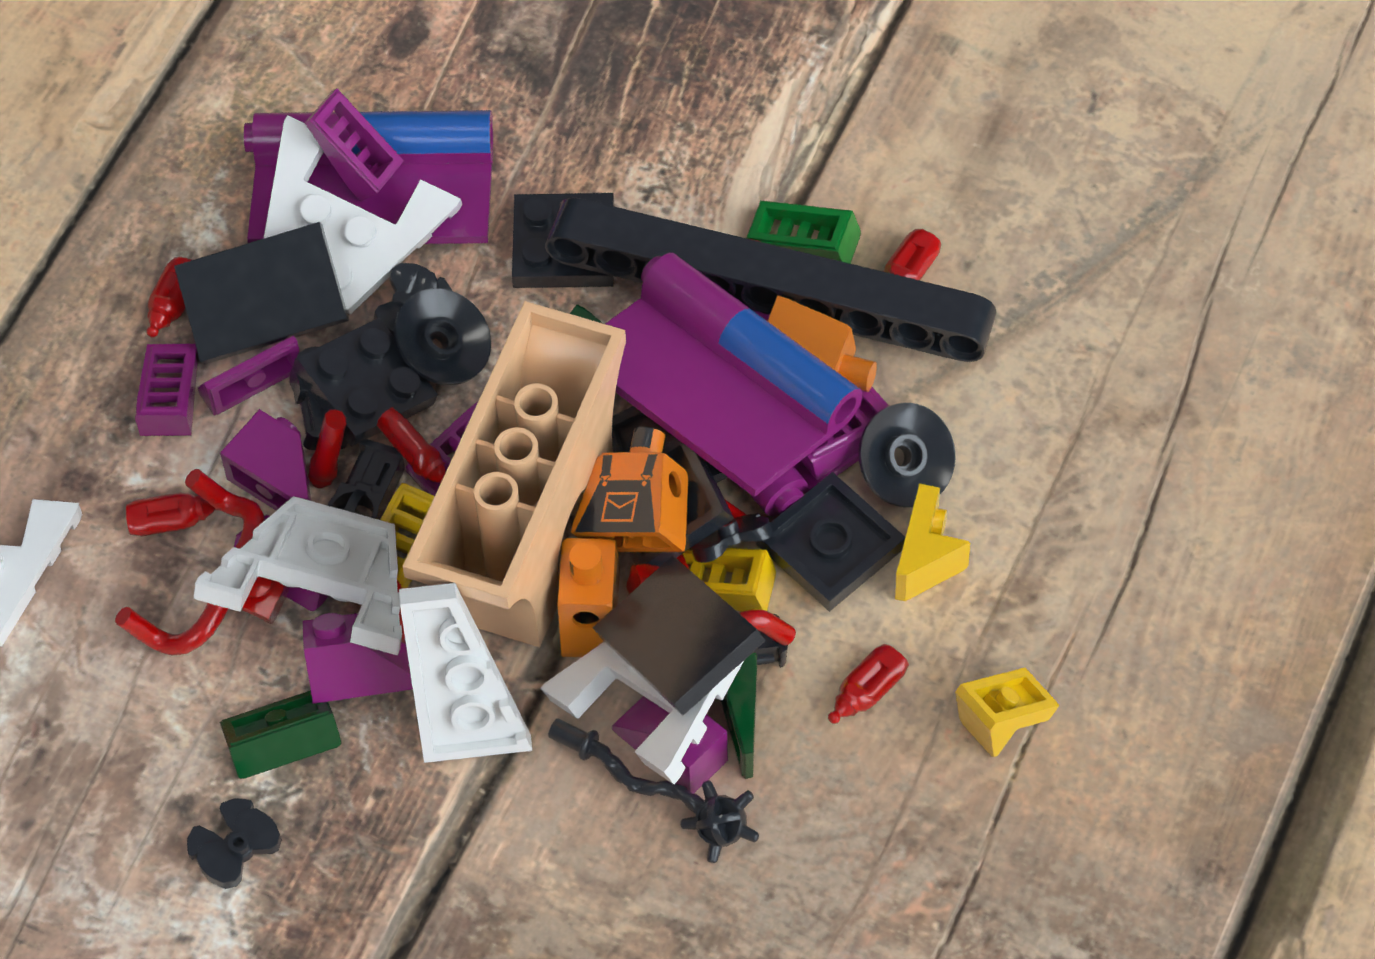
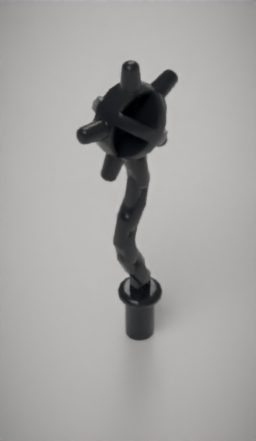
(718, 817)

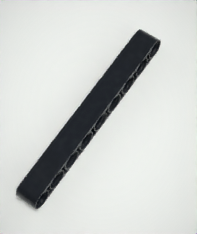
(755, 273)

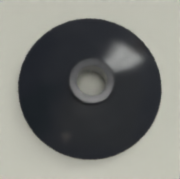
(454, 324)
(926, 450)

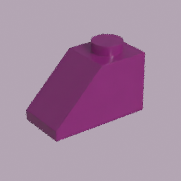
(268, 460)
(347, 669)
(700, 759)

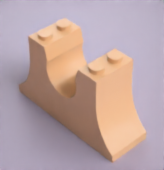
(522, 472)

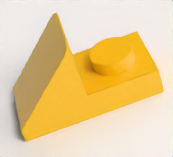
(926, 552)
(1002, 704)

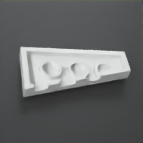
(455, 682)

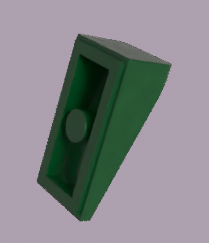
(740, 713)

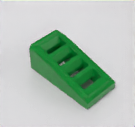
(836, 227)

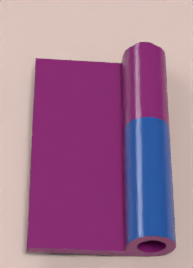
(437, 146)
(726, 377)

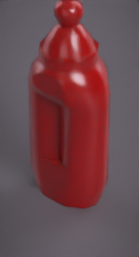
(914, 255)
(166, 299)
(412, 446)
(323, 462)
(166, 513)
(869, 682)

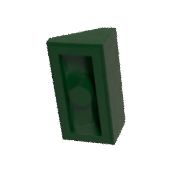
(279, 734)

